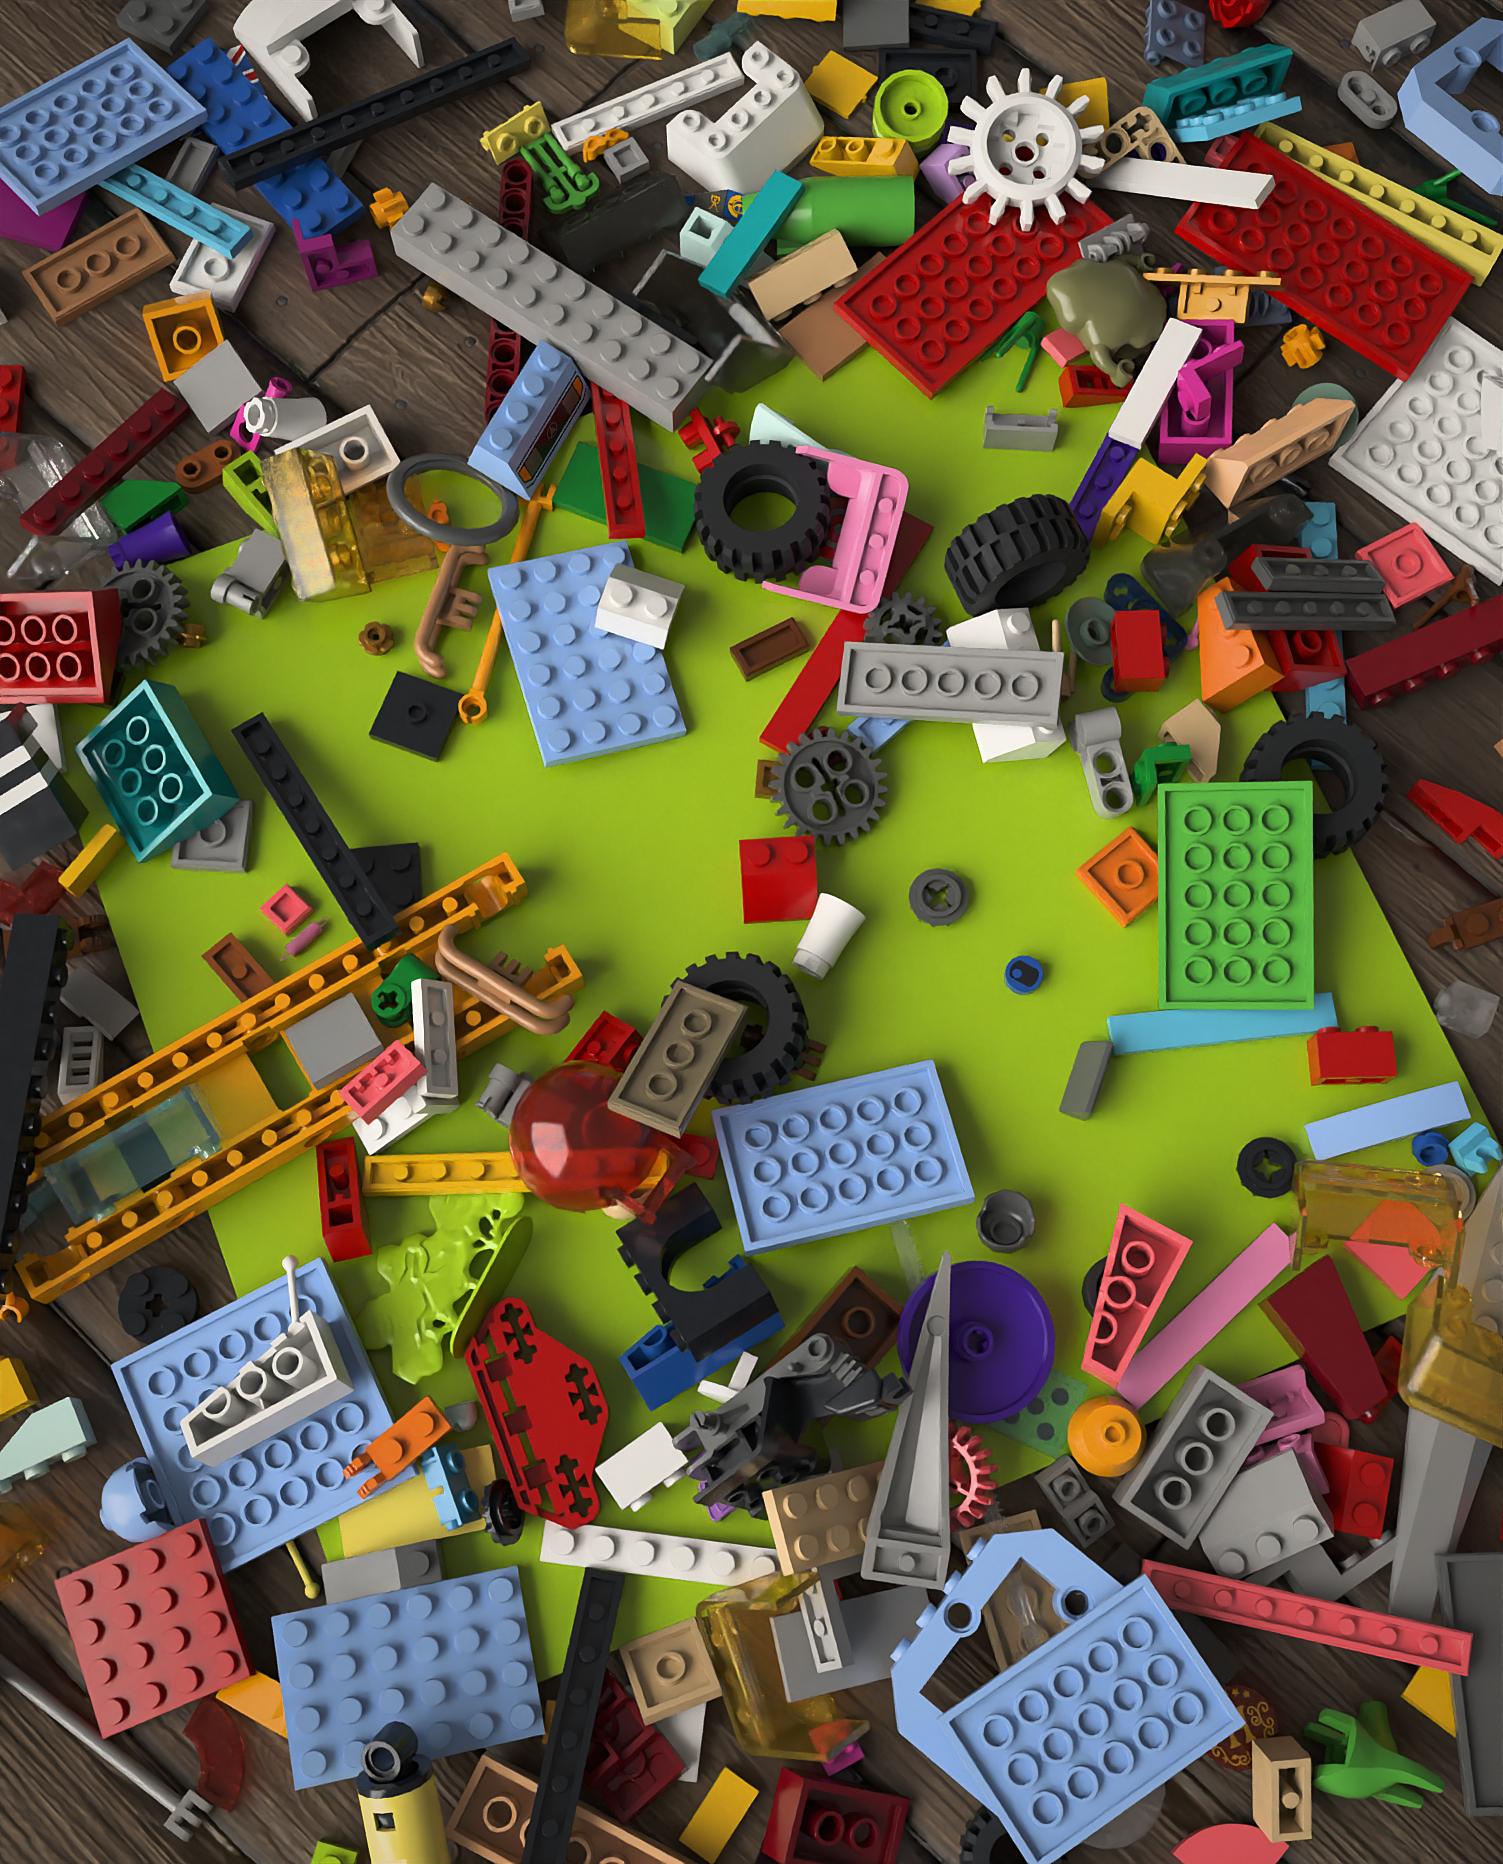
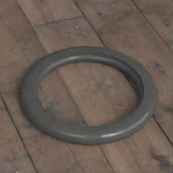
(441, 532)

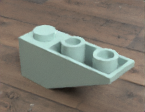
(705, 235)
(45, 1438)

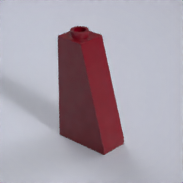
(1327, 1338)

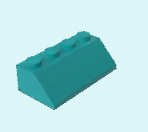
(1218, 83)

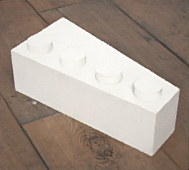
(274, 1392)

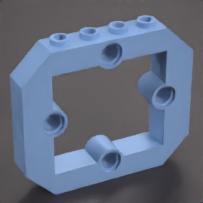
(1458, 135)
(990, 1563)

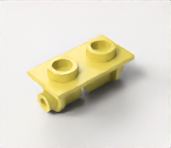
(517, 131)

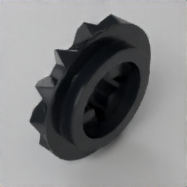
(1278, 1155)
(502, 1513)

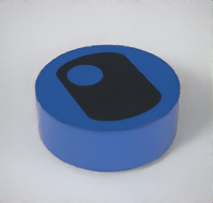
(1023, 975)

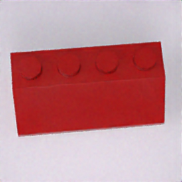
(1303, 655)

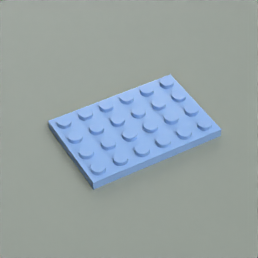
(91, 125)
(581, 683)
(841, 1157)
(429, 1655)
(1090, 1722)

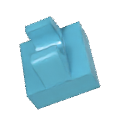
(1474, 1150)

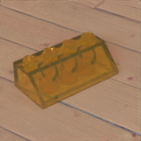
(314, 525)

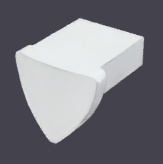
(738, 1382)

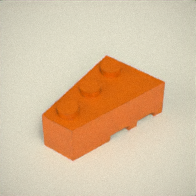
(1231, 661)

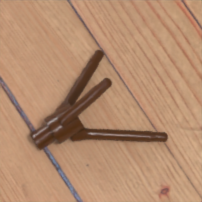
(1462, 591)

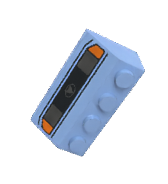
(532, 421)

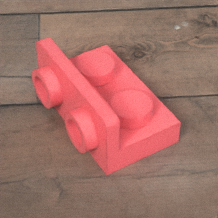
(382, 1082)

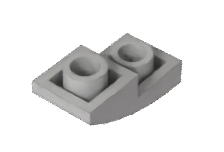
(97, 1002)
(1074, 1501)

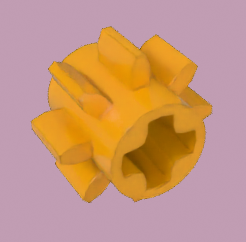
(388, 208)
(1302, 346)

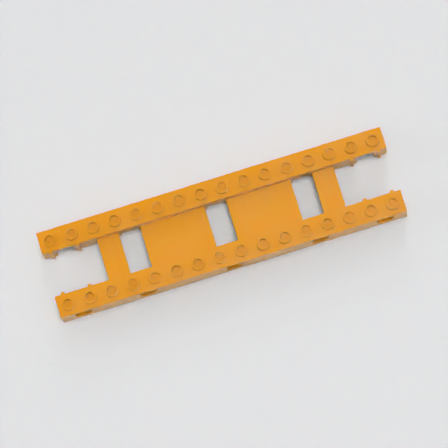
(219, 1060)

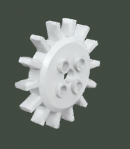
(1025, 118)

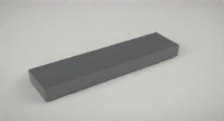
(1317, 575)

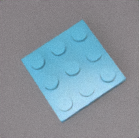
(1233, 118)

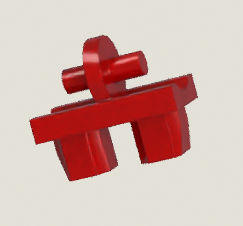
(701, 430)

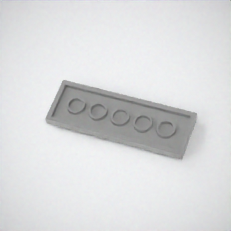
(951, 684)

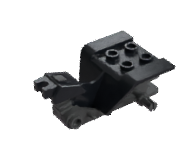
(773, 1426)

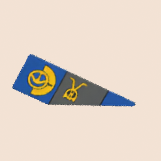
(721, 202)

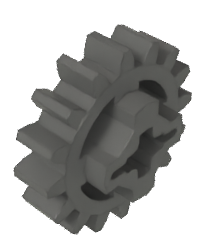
(905, 614)

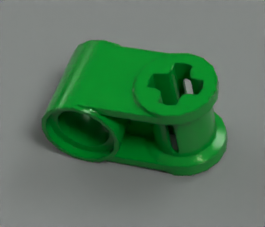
(398, 989)

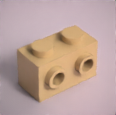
(1282, 1789)

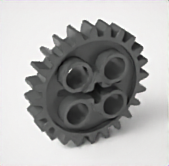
(150, 611)
(857, 773)

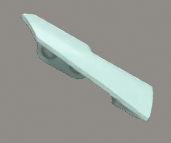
(774, 426)

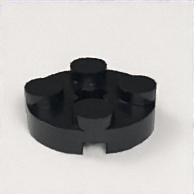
(143, 1289)

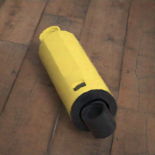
(400, 1800)

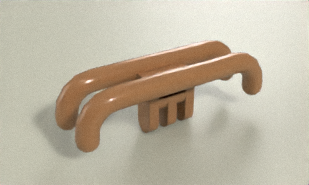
(447, 606)
(500, 986)

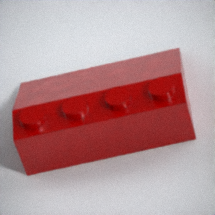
(58, 645)

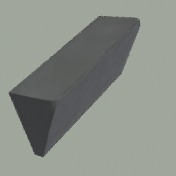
(1086, 1079)

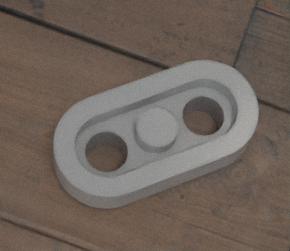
(1369, 101)

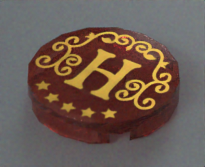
(1260, 1720)

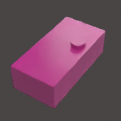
(1178, 430)

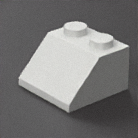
(638, 605)

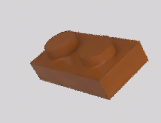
(237, 968)

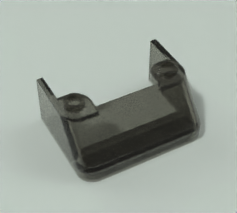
(729, 330)

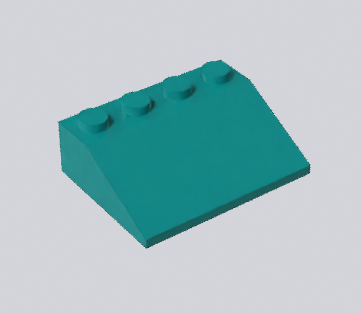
(156, 770)

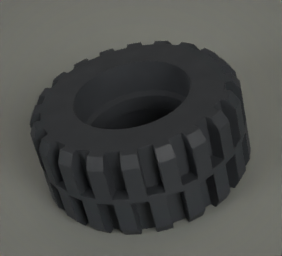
(754, 471)
(1017, 555)
(1344, 752)
(786, 1034)

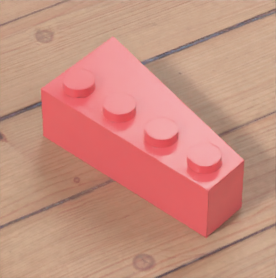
(1133, 1285)

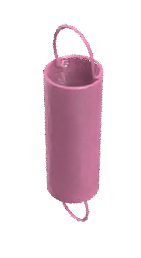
(304, 939)

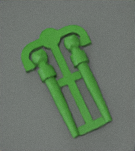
(577, 199)

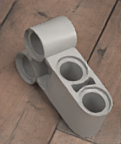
(1095, 736)

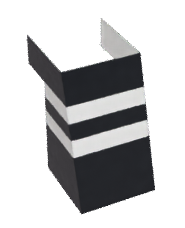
(35, 798)

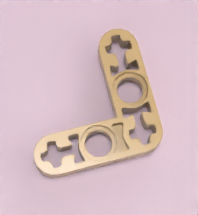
(1141, 139)

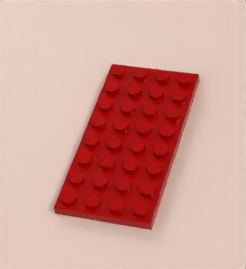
(1337, 257)
(963, 283)

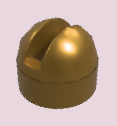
(433, 297)

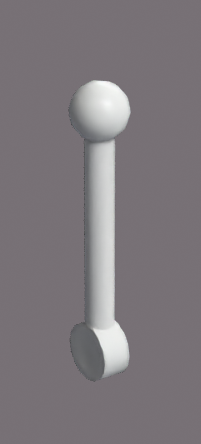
(290, 1263)

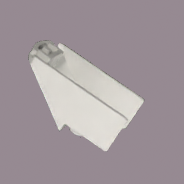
(275, 27)

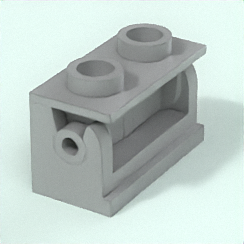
(1394, 33)

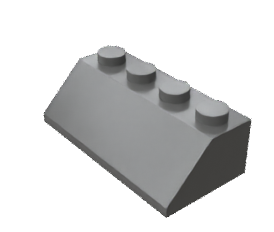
(1192, 1456)

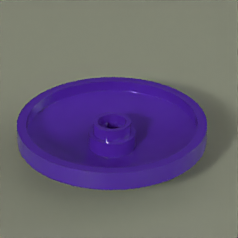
(996, 1340)

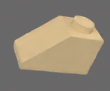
(1200, 729)

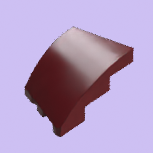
(626, 1758)

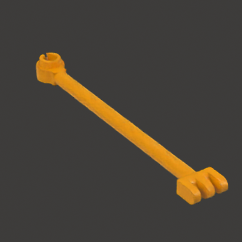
(476, 695)

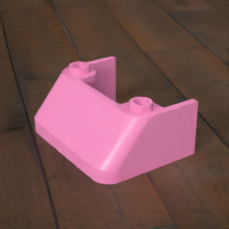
(865, 539)

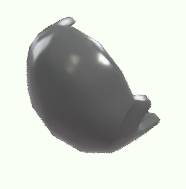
(1006, 1221)

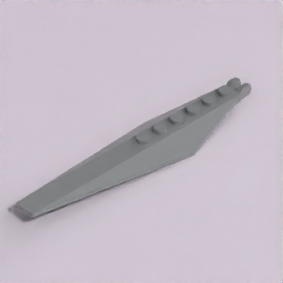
(1439, 1460)

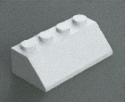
(1010, 631)

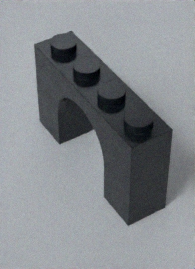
(702, 1318)

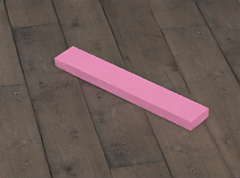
(1204, 1316)

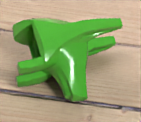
(1366, 1758)

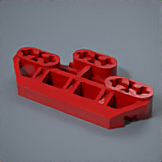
(549, 1416)

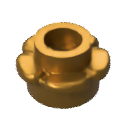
(192, 637)
(376, 647)

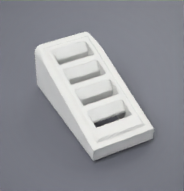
(72, 1086)

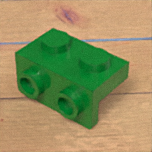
(1158, 766)

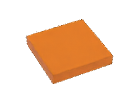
(1123, 876)

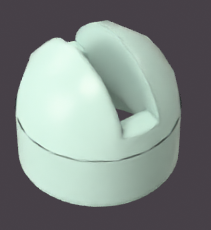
(462, 1415)

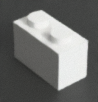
(643, 1467)

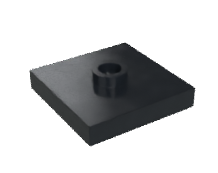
(416, 716)

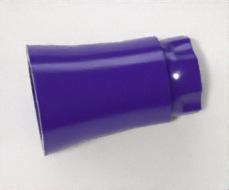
(157, 541)

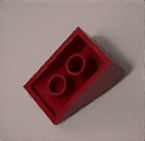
(832, 1821)

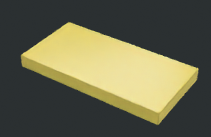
(408, 1511)

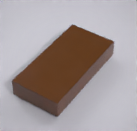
(769, 649)

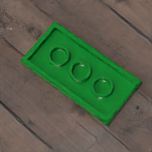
(665, 498)

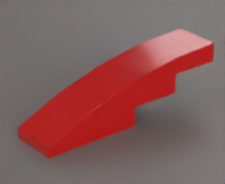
(1460, 815)

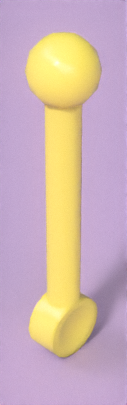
(312, 1589)

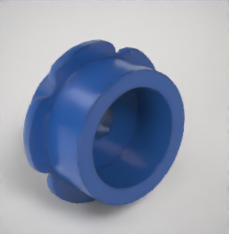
(1430, 1148)

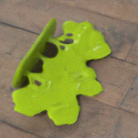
(434, 1273)

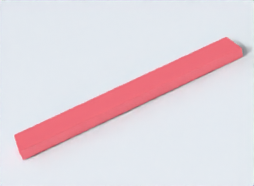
(1311, 1618)

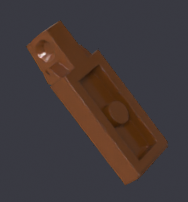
(1470, 927)

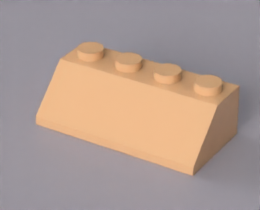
(1276, 449)

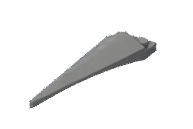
(911, 1506)

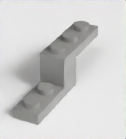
(1316, 1576)
(822, 1605)

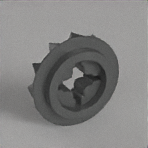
(936, 881)

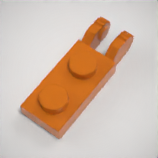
(401, 1445)

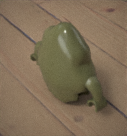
(1110, 309)

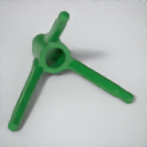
(1436, 191)

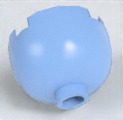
(135, 1503)

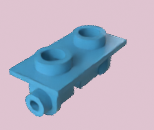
(446, 1468)

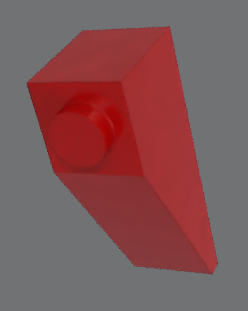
(342, 1201)

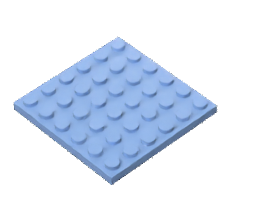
(285, 1480)

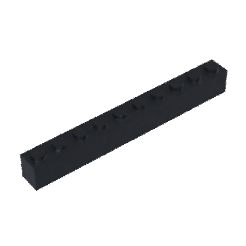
(28, 1014)

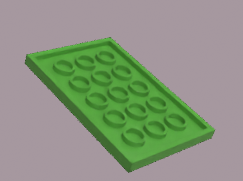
(1236, 895)

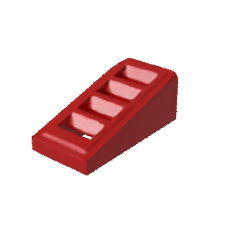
(1075, 390)

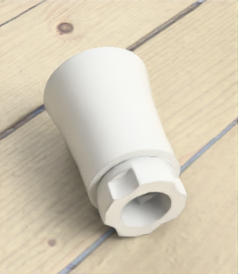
(284, 417)
(826, 935)

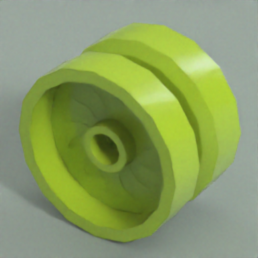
(911, 108)

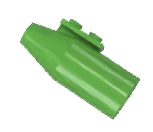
(862, 208)

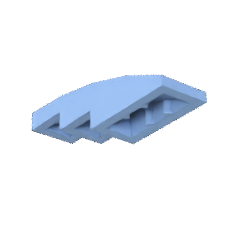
(1387, 1121)

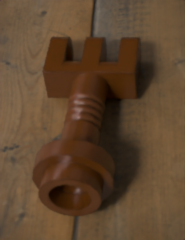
(752, 1037)

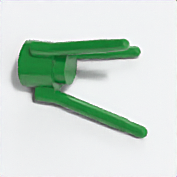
(1024, 334)

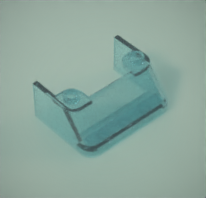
(136, 1154)

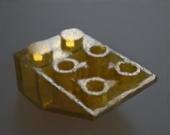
(384, 541)

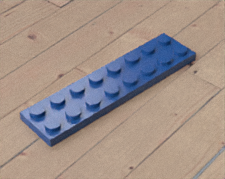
(243, 117)

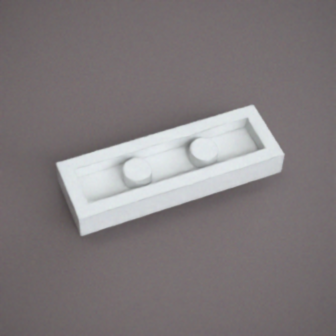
(435, 1038)

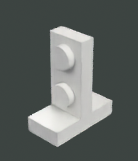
(400, 1119)

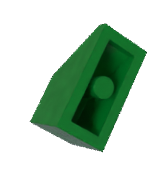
(141, 502)

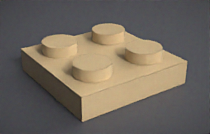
(670, 1671)

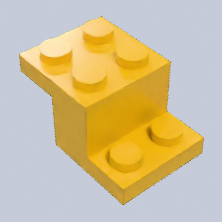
(1150, 502)

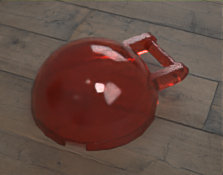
(583, 1153)

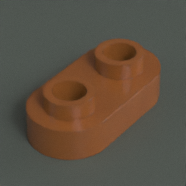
(208, 466)

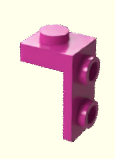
(1190, 378)

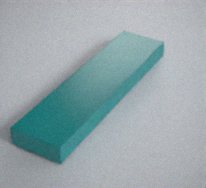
(751, 234)

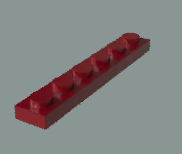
(105, 465)

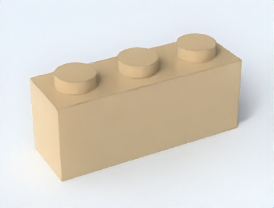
(802, 275)

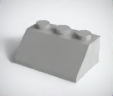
(1265, 1517)

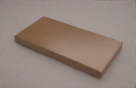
(98, 266)
(821, 335)

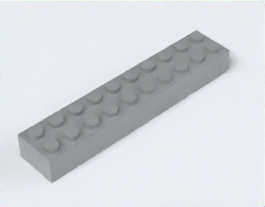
(554, 305)

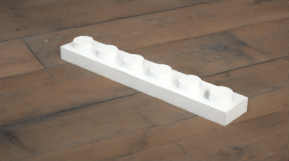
(656, 1554)

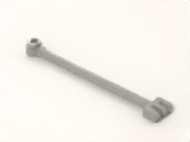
(179, 1806)

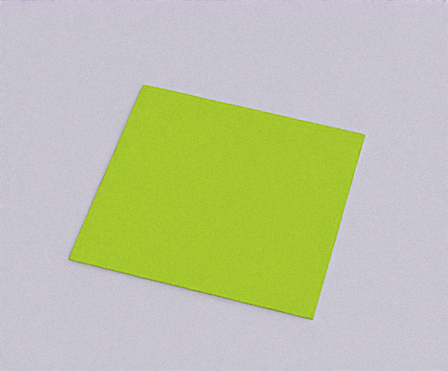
(643, 878)

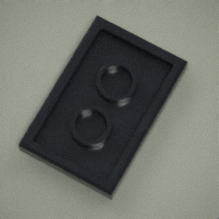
(951, 67)

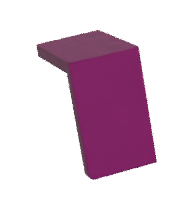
(334, 265)

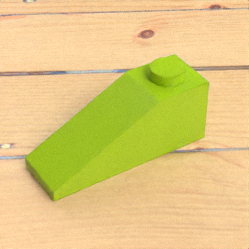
(245, 485)

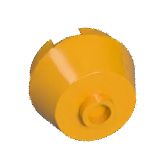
(1107, 1436)

